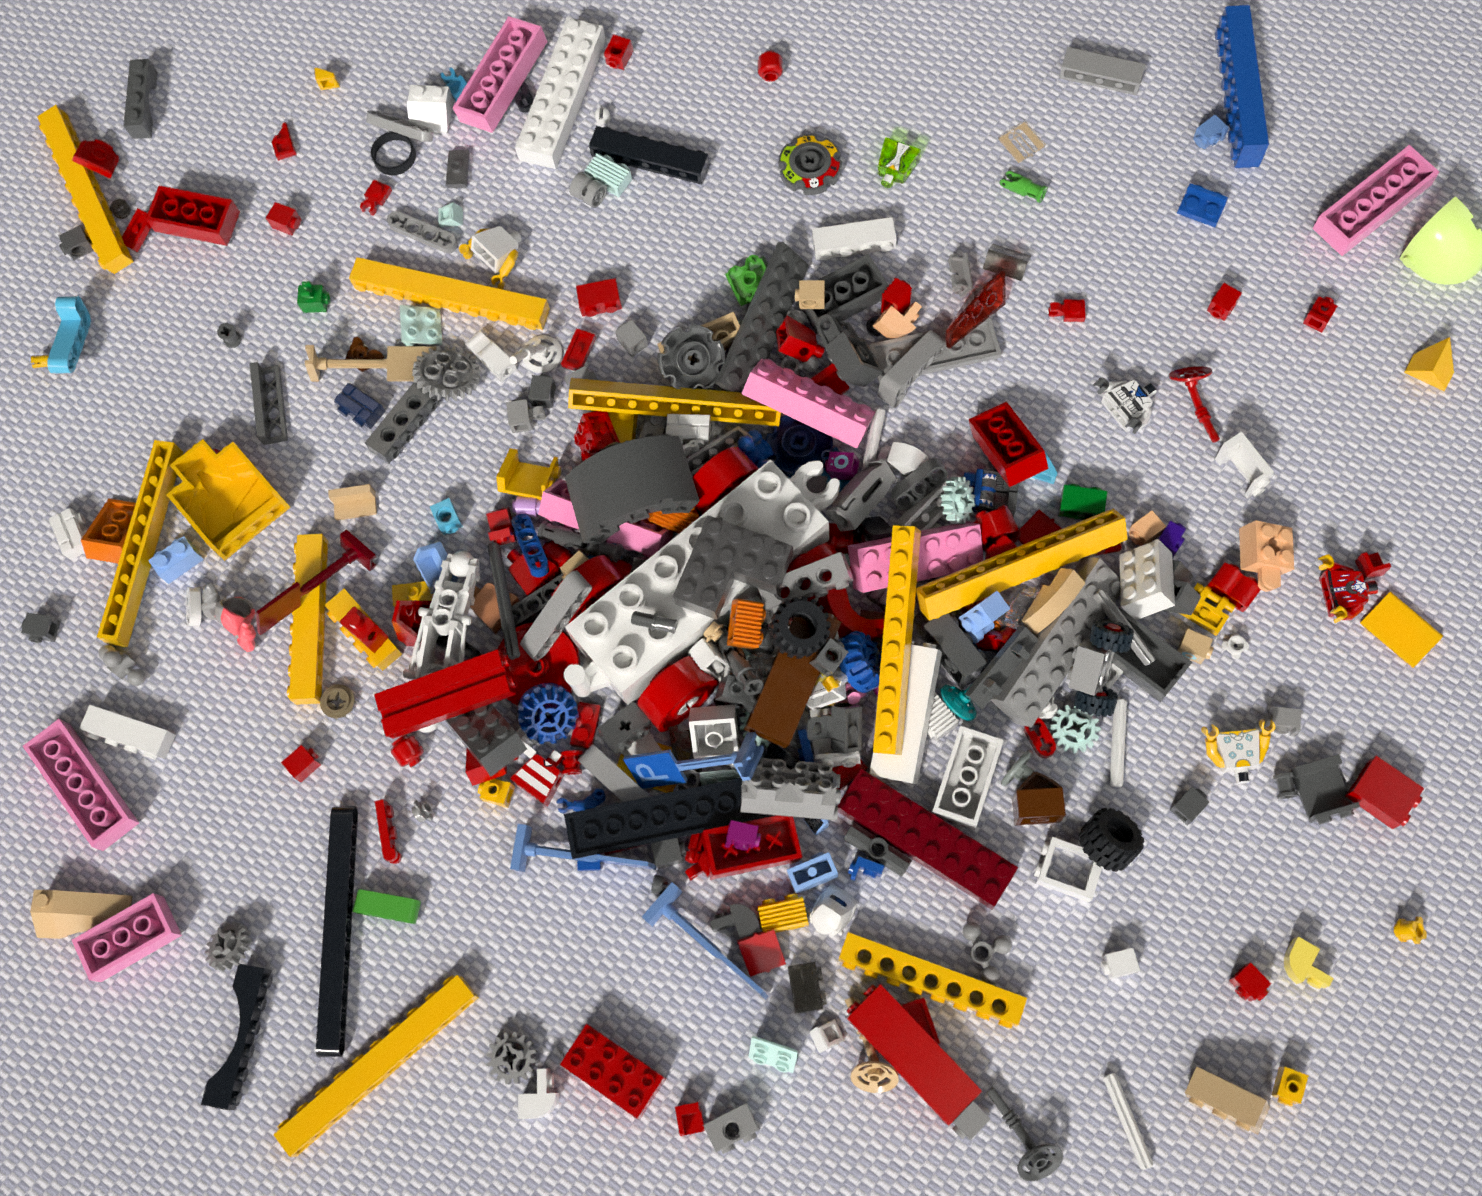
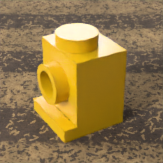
(501, 797)

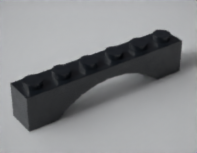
(225, 1086)

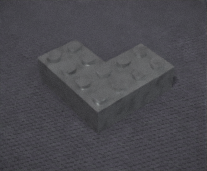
(725, 555)

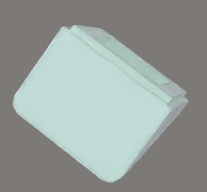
(450, 215)

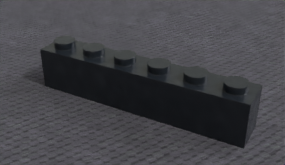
(650, 154)

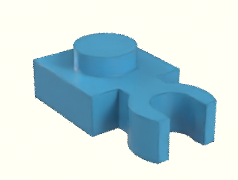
(455, 83)

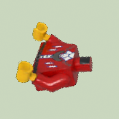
(1344, 589)

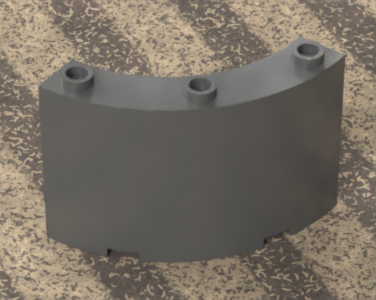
(629, 484)

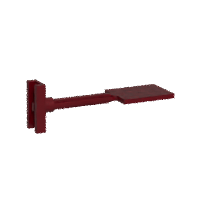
(290, 599)

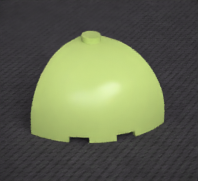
(1446, 247)

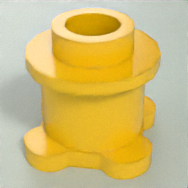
(1410, 930)

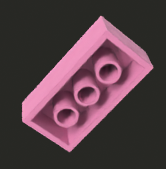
(126, 937)

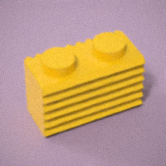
(783, 914)

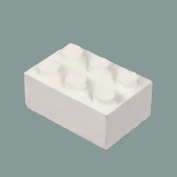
(1147, 579)

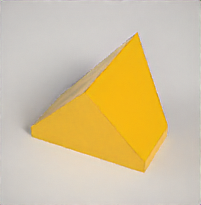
(1433, 364)

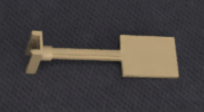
(398, 362)

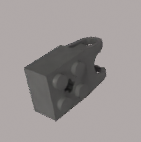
(848, 352)

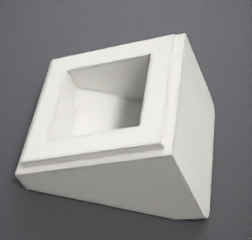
(827, 1035)

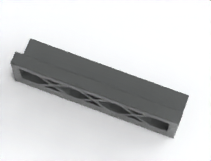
(261, 407)

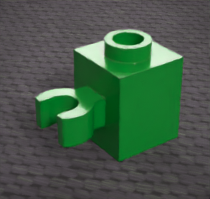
(312, 298)

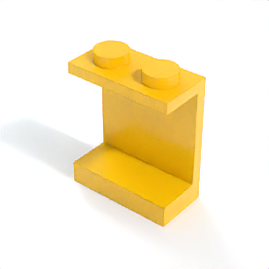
(526, 478)

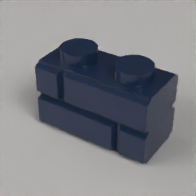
(359, 406)

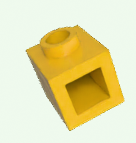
(1289, 1086)

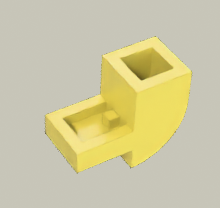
(1299, 961)

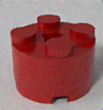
(995, 525)

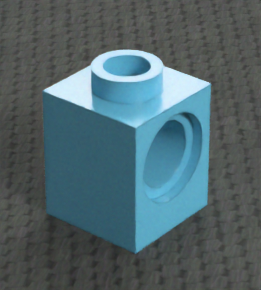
(443, 509)

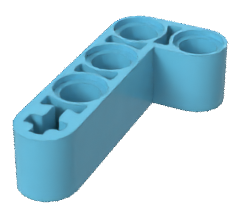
(70, 335)

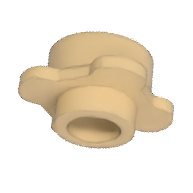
(713, 632)

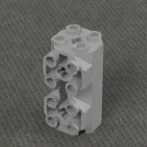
(798, 792)

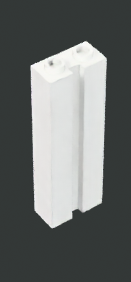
(920, 694)

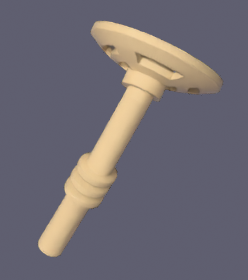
(873, 1068)

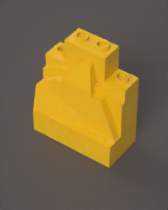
(224, 497)

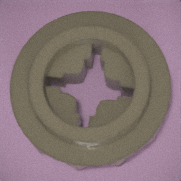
(331, 694)

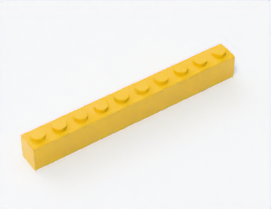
(85, 191)
(449, 293)
(665, 400)
(139, 545)
(1021, 564)
(897, 640)
(375, 1066)

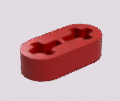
(1044, 735)

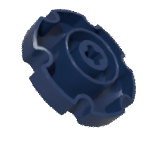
(786, 445)

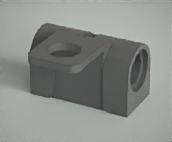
(842, 726)

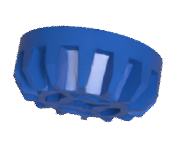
(861, 662)
(544, 699)

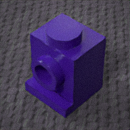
(1172, 537)

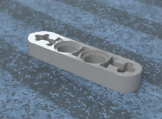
(400, 126)
(423, 230)

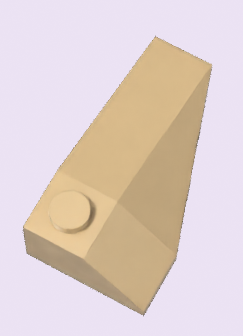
(69, 912)

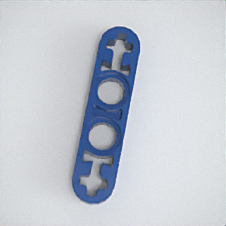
(528, 545)

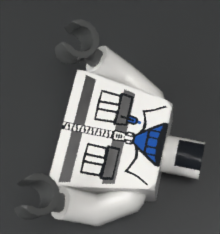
(1127, 402)

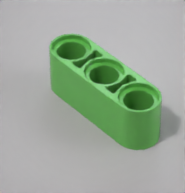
(387, 906)

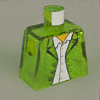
(897, 162)

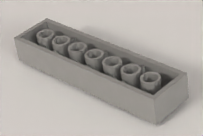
(1039, 676)

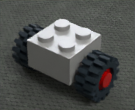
(1093, 666)

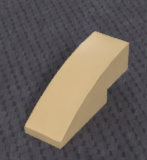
(1053, 600)

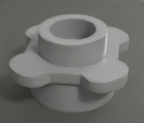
(422, 811)

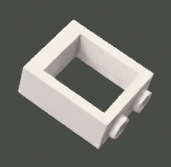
(1041, 871)

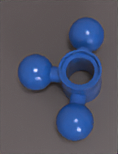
(755, 448)

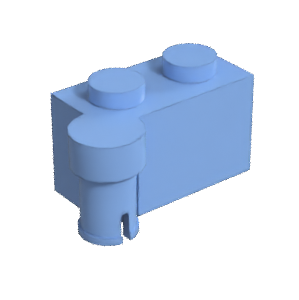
(981, 617)

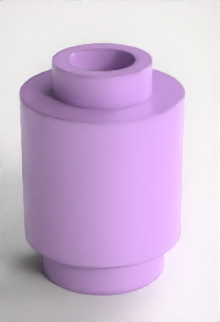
(526, 505)

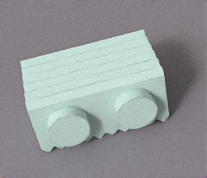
(611, 174)

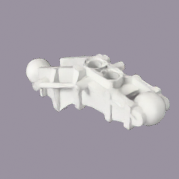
(462, 566)

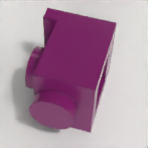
(742, 835)

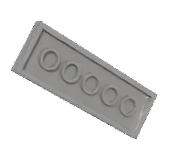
(975, 347)

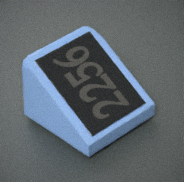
(816, 825)

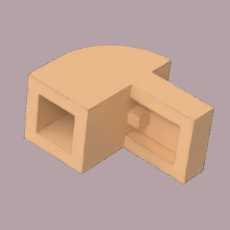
(896, 325)

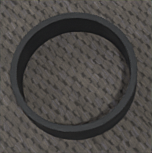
(400, 169)

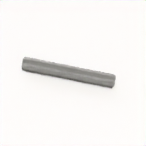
(1115, 614)

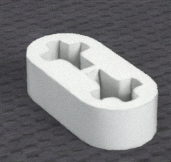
(193, 606)

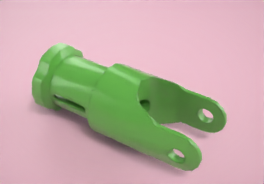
(1024, 186)

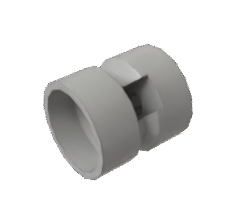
(588, 189)

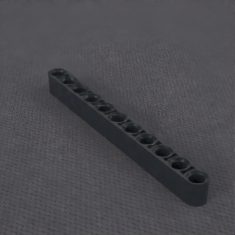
(337, 932)

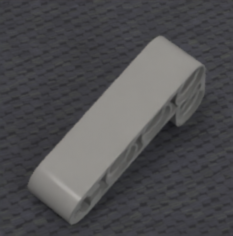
(897, 380)

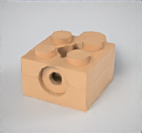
(1266, 551)

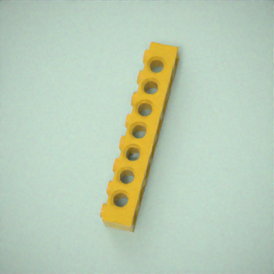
(1013, 1002)

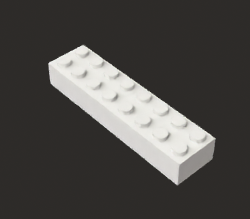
(560, 93)

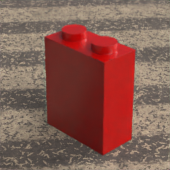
(1385, 793)

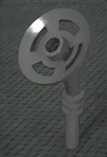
(1034, 1153)

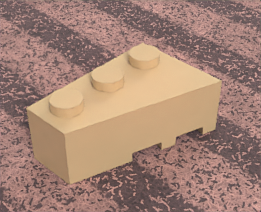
(1227, 1100)

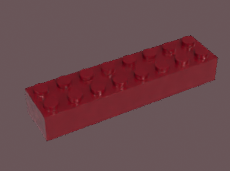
(927, 839)

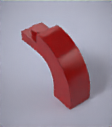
(838, 604)

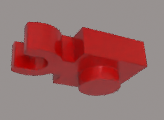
(375, 195)

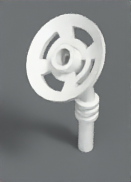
(539, 353)

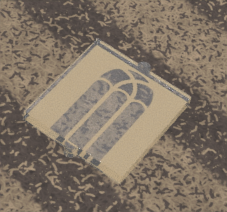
(1021, 141)

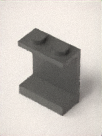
(1323, 790)

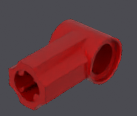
(995, 639)

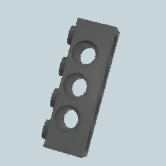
(391, 425)

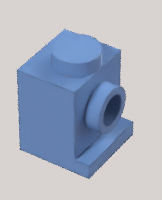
(1210, 132)

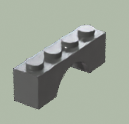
(137, 115)

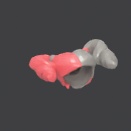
(233, 613)

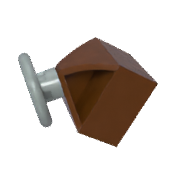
(1038, 798)

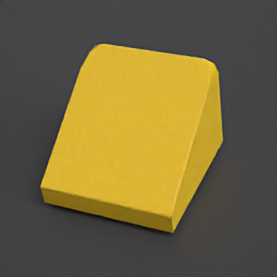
(325, 79)

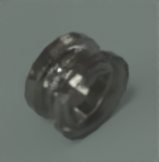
(124, 213)

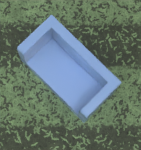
(429, 561)

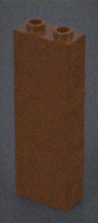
(786, 689)

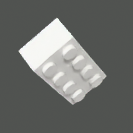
(967, 777)

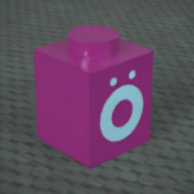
(842, 465)

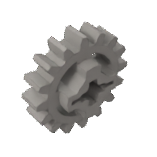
(228, 946)
(521, 1055)

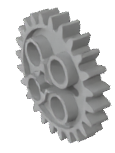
(446, 373)

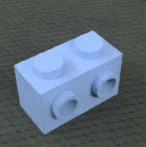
(175, 559)
(812, 872)

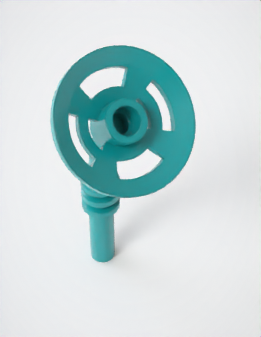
(959, 702)

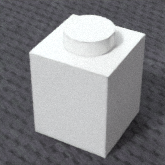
(1120, 963)

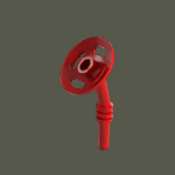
(1191, 378)

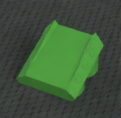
(746, 278)

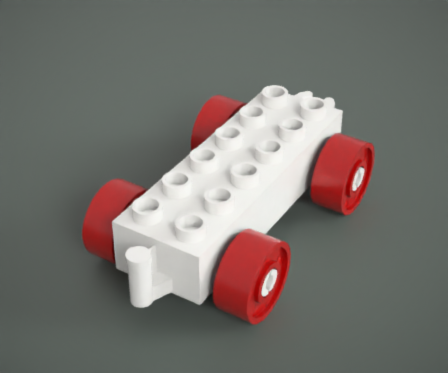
(658, 662)

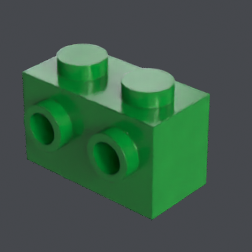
(1081, 502)

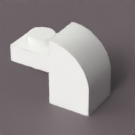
(903, 457)
(543, 1102)

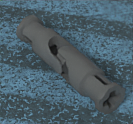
(566, 537)
(741, 668)

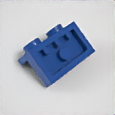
(1202, 205)

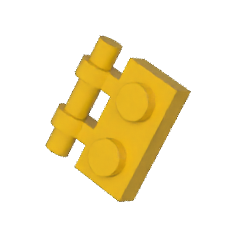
(1208, 616)

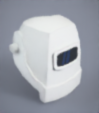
(832, 911)

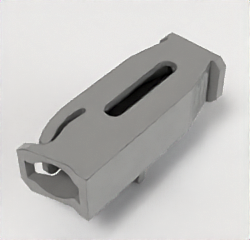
(861, 495)

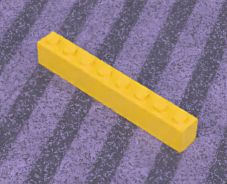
(308, 622)

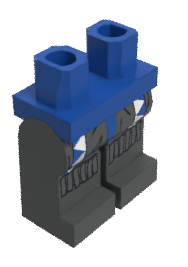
(991, 491)

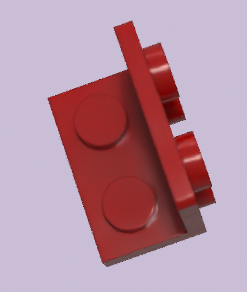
(594, 433)

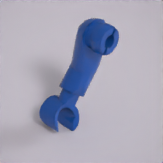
(589, 802)

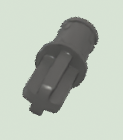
(654, 622)

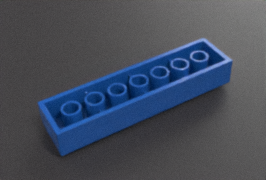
(1241, 87)

